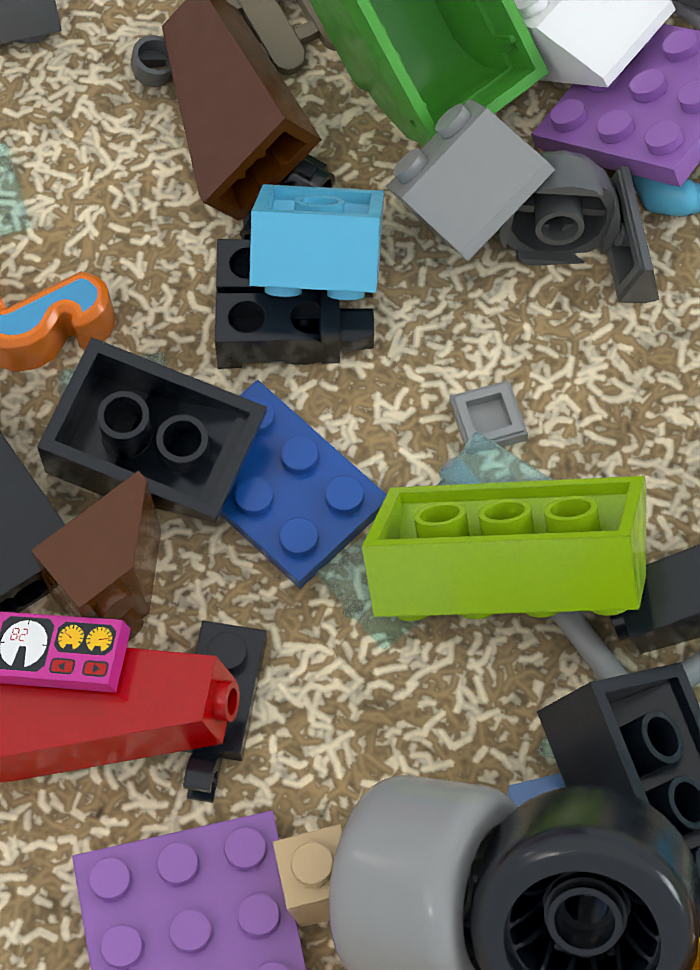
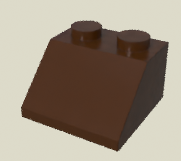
(106, 557)

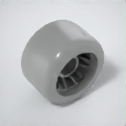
(411, 873)

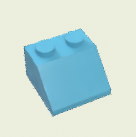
(316, 240)

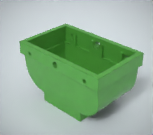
(432, 55)

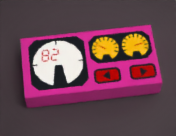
(62, 651)

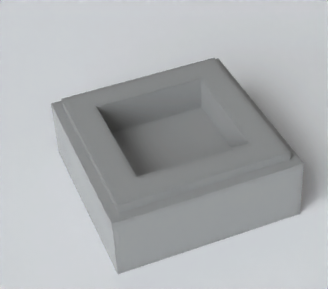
(491, 413)

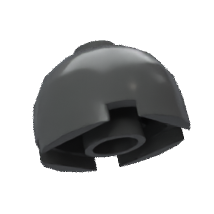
(566, 214)

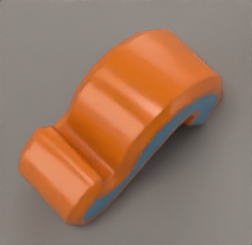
(40, 325)

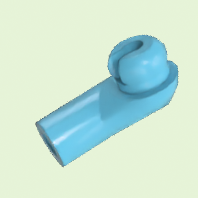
(667, 198)

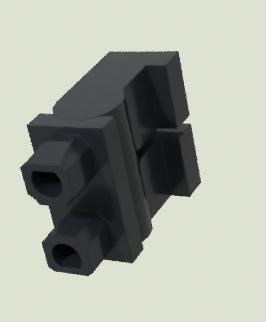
(276, 328)

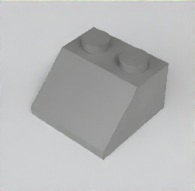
(468, 177)

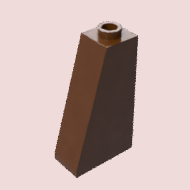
(233, 106)

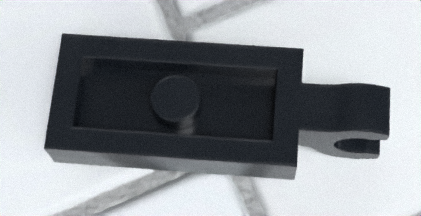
(242, 654)

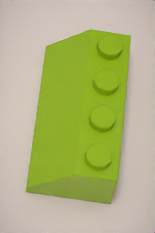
(509, 548)

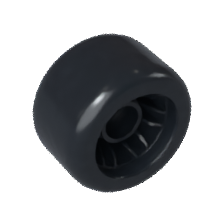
(579, 843)

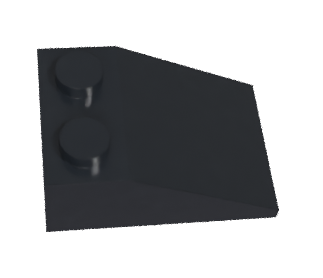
(149, 419)

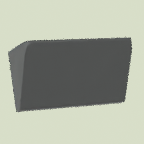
(630, 253)

